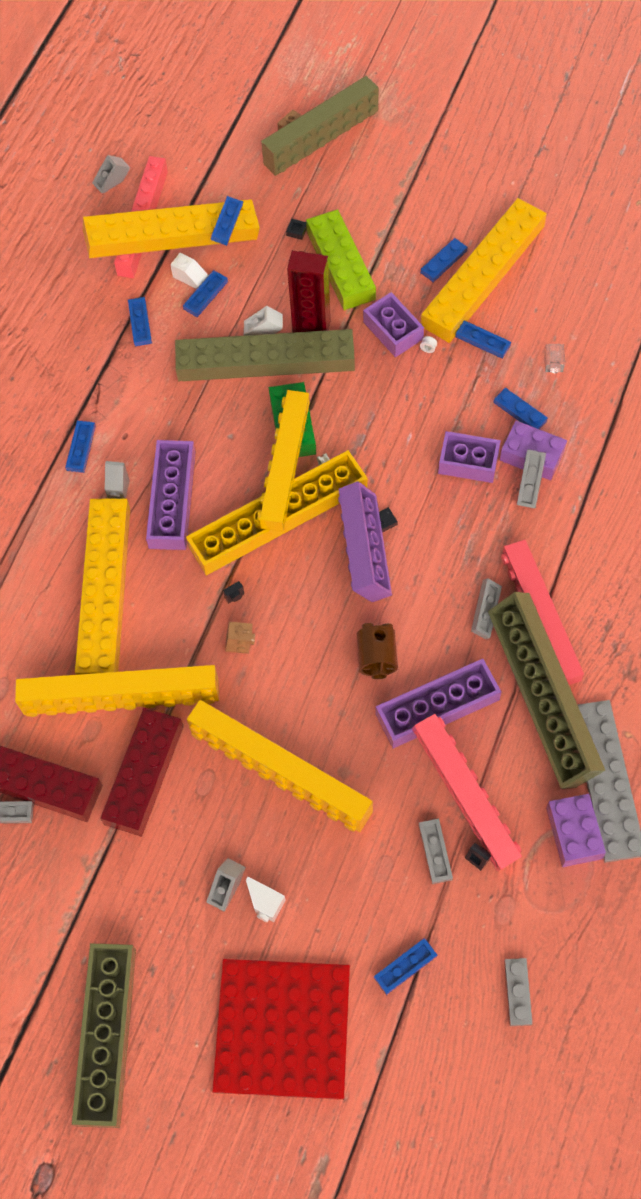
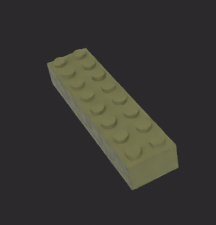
(320, 125)
(104, 1036)

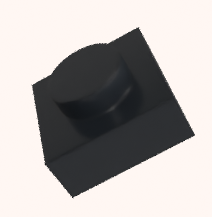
(296, 229)
(387, 519)
(233, 592)
(477, 856)

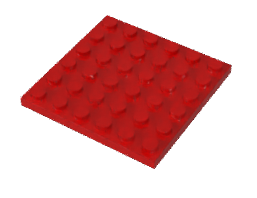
(282, 1029)

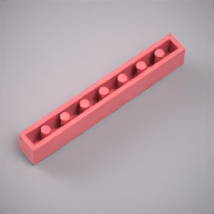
(146, 199)
(529, 580)
(466, 792)

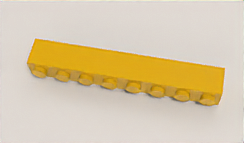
(284, 461)

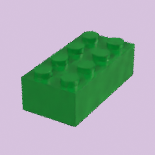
(276, 394)

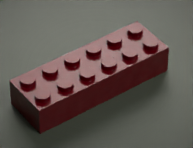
(309, 291)
(142, 772)
(48, 784)

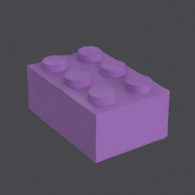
(393, 324)
(526, 437)
(469, 457)
(575, 830)

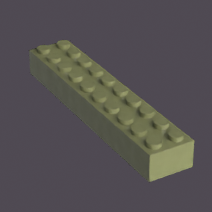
(264, 355)
(546, 691)

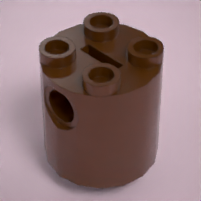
(377, 650)

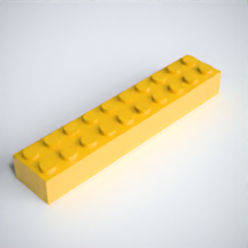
(163, 229)
(483, 270)
(242, 533)
(103, 587)
(117, 690)
(280, 766)

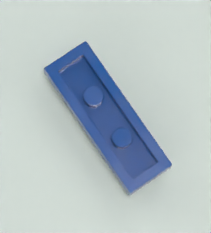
(227, 220)
(444, 260)
(205, 293)
(139, 321)
(483, 339)
(520, 409)
(80, 446)
(405, 966)

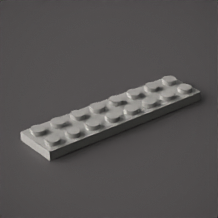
(611, 789)

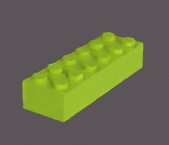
(346, 268)

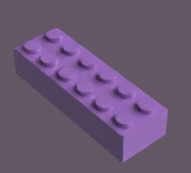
(171, 495)
(364, 542)
(447, 697)

